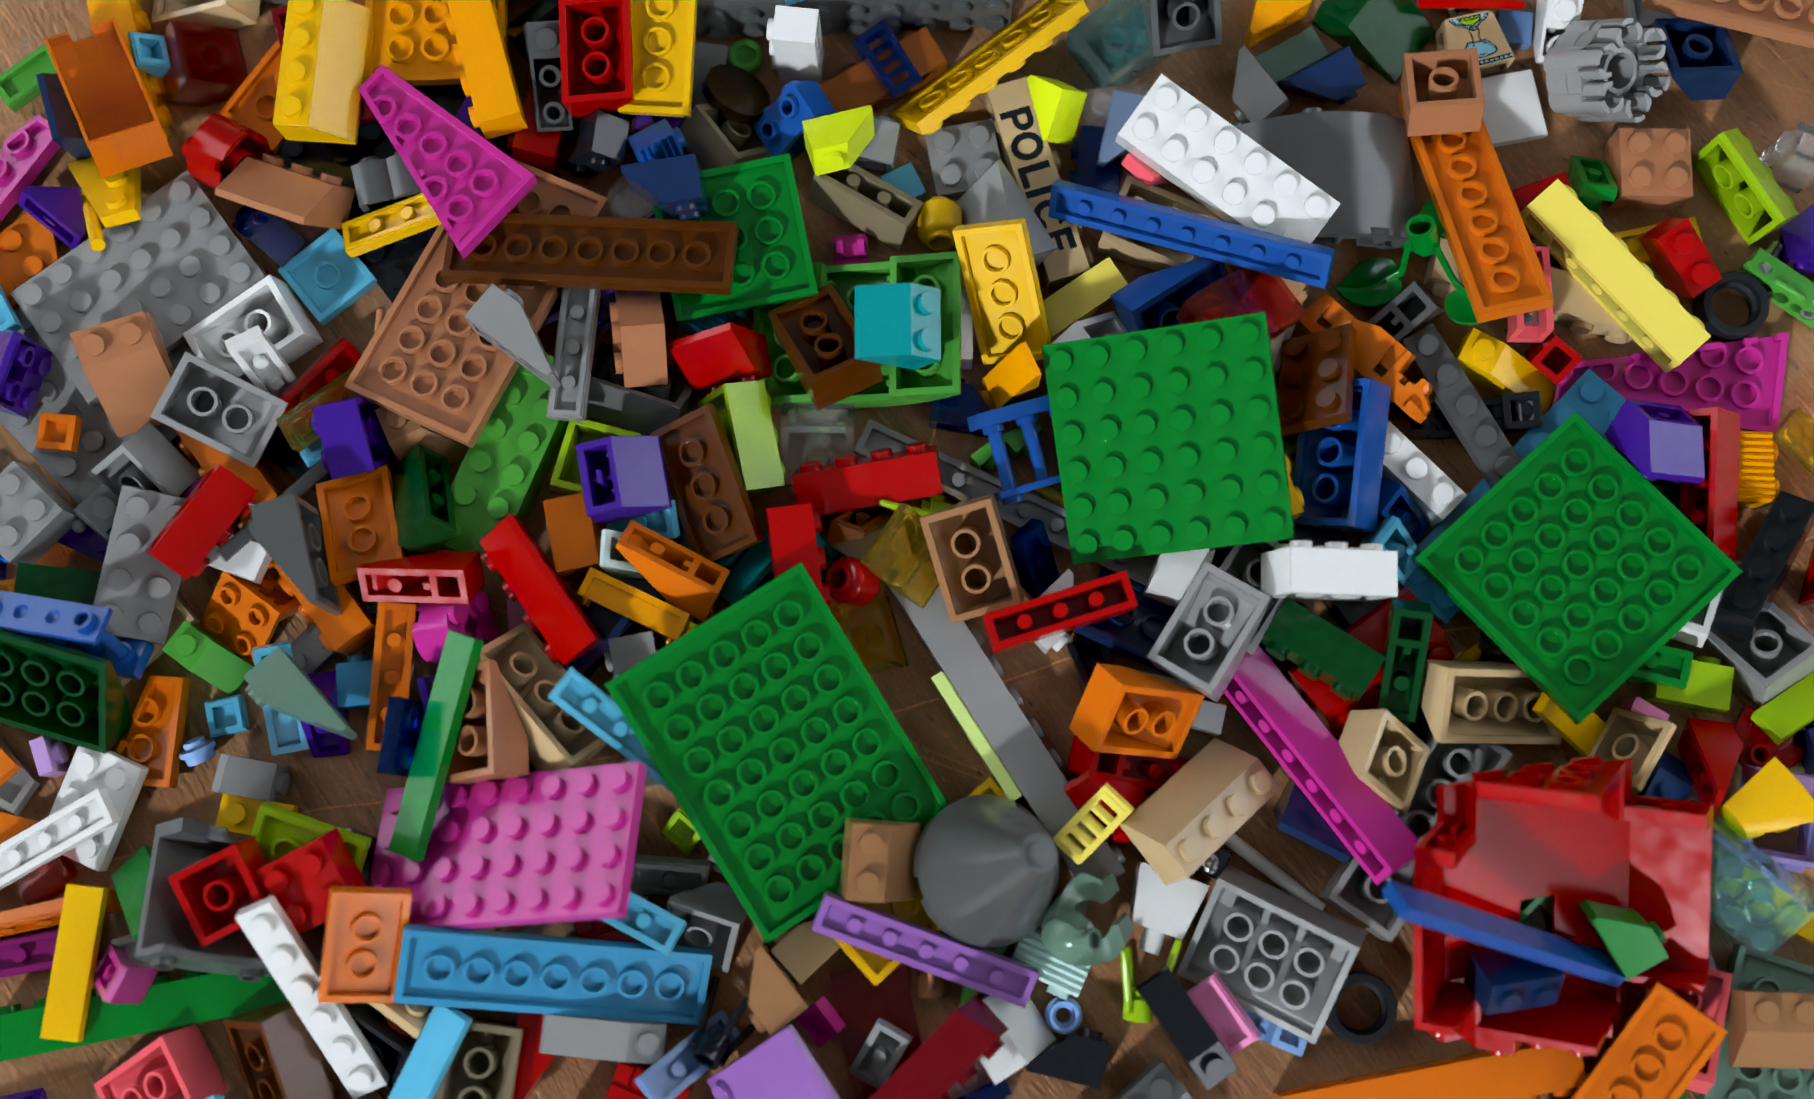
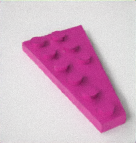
(1729, 375)

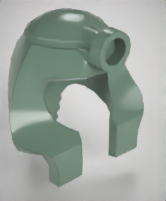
(1071, 935)

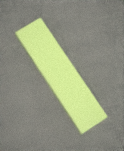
(975, 736)

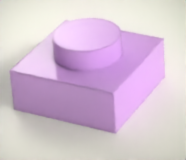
(49, 756)

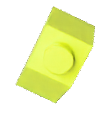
(838, 138)

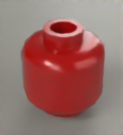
(852, 582)

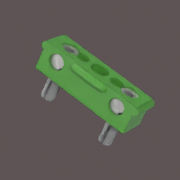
(1783, 284)

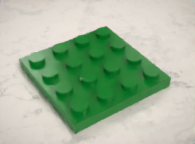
(772, 242)

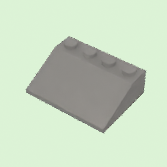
(1272, 952)

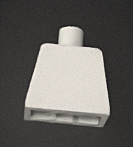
(1163, 907)

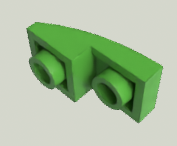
(1014, 444)

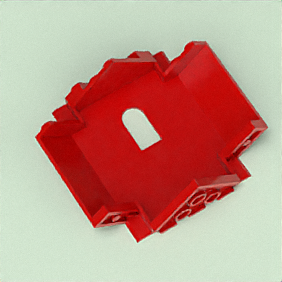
(1572, 839)

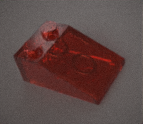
(1245, 294)

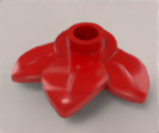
(1753, 738)

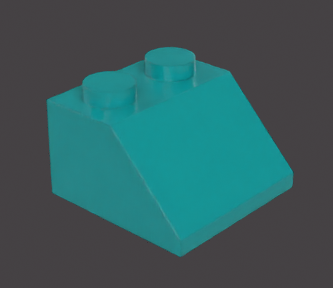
(898, 324)

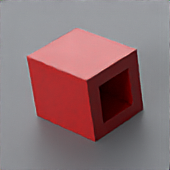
(1553, 357)

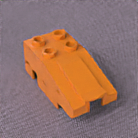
(108, 99)

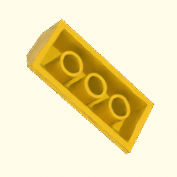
(322, 71)

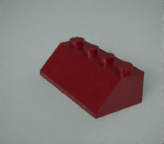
(947, 1055)

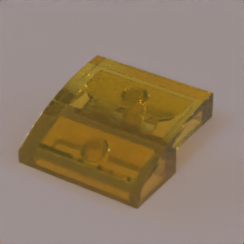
(903, 558)

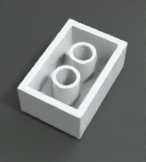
(1329, 572)

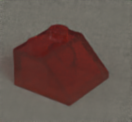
(204, 63)

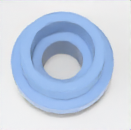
(197, 750)
(1067, 1026)

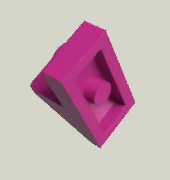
(121, 978)

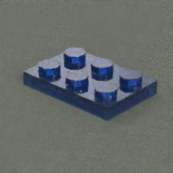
(400, 736)

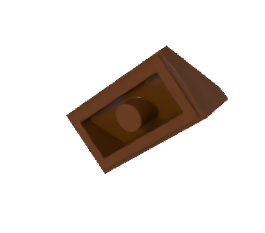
(857, 524)

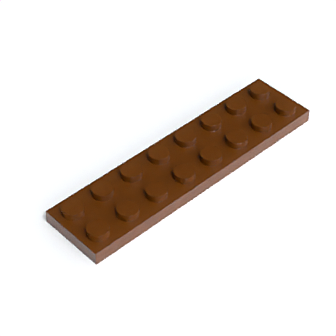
(601, 254)

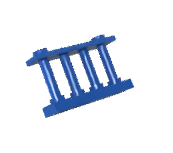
(1025, 416)
(74, 627)

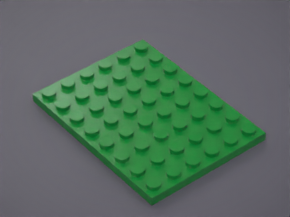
(773, 744)

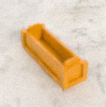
(634, 604)

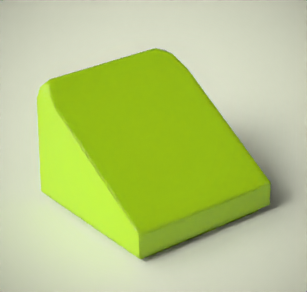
(681, 832)

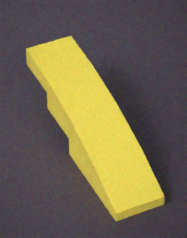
(1082, 297)

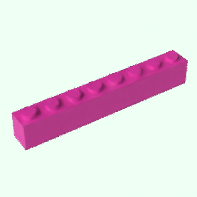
(1320, 767)

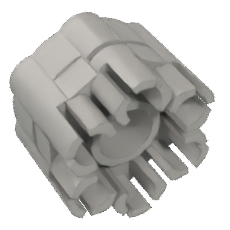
(1603, 71)

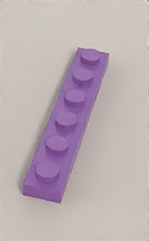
(924, 949)

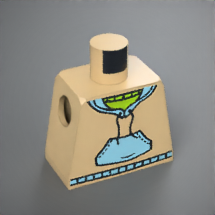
(1476, 31)

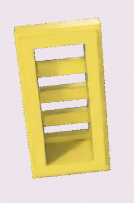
(1076, 840)

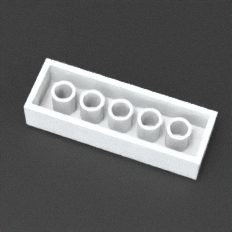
(1222, 165)

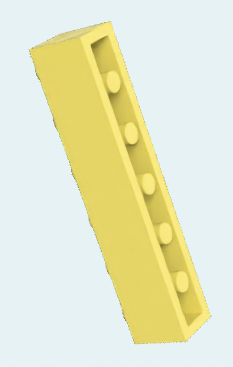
(1614, 276)

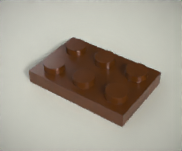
(1317, 379)

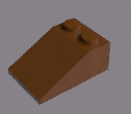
(821, 347)

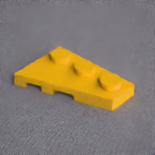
(113, 197)

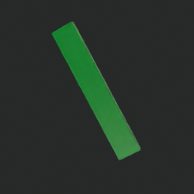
(435, 745)

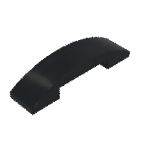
(1511, 411)

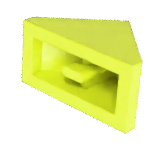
(1056, 108)

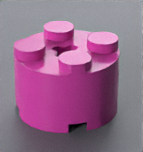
(436, 619)

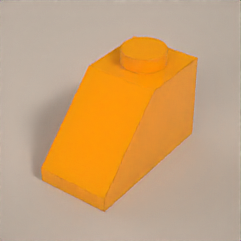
(1273, 16)

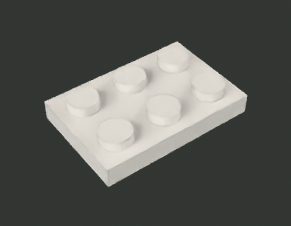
(124, 782)

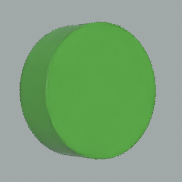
(746, 55)

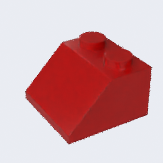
(722, 356)

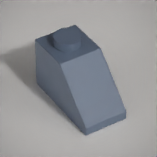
(1120, 109)

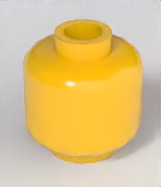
(937, 221)

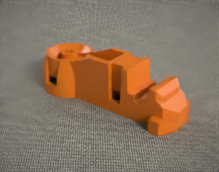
(1373, 350)

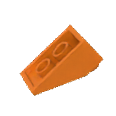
(1134, 713)

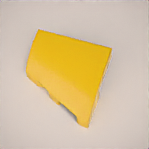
(1768, 803)

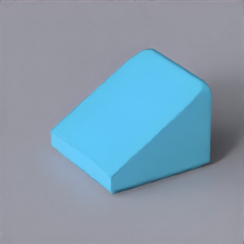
(150, 53)

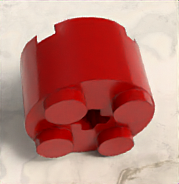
(220, 147)

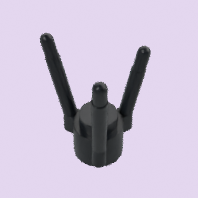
(712, 1046)

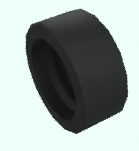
(1752, 292)
(1385, 1021)

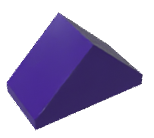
(57, 210)

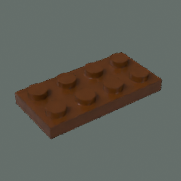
(707, 485)

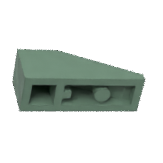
(291, 692)

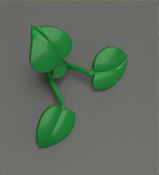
(1377, 279)

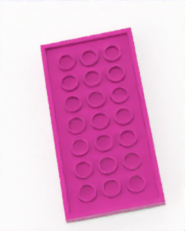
(522, 849)

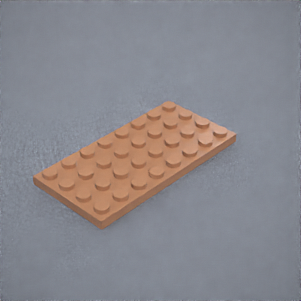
(426, 354)

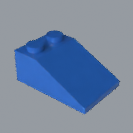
(1158, 296)

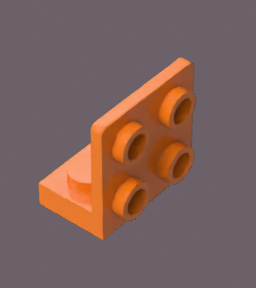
(247, 612)

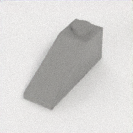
(505, 324)
(602, 1038)

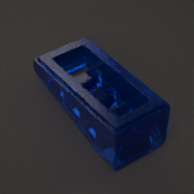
(882, 31)

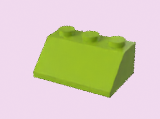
(1743, 186)
(750, 433)

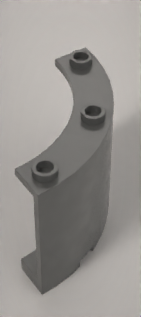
(1355, 160)
(164, 930)

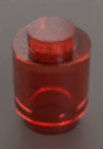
(47, 881)

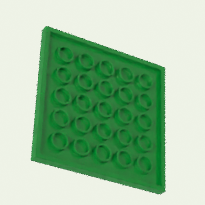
(1169, 439)
(1577, 567)

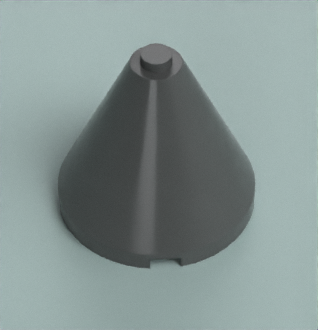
(986, 871)

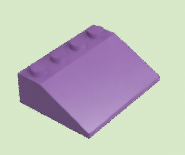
(773, 1070)

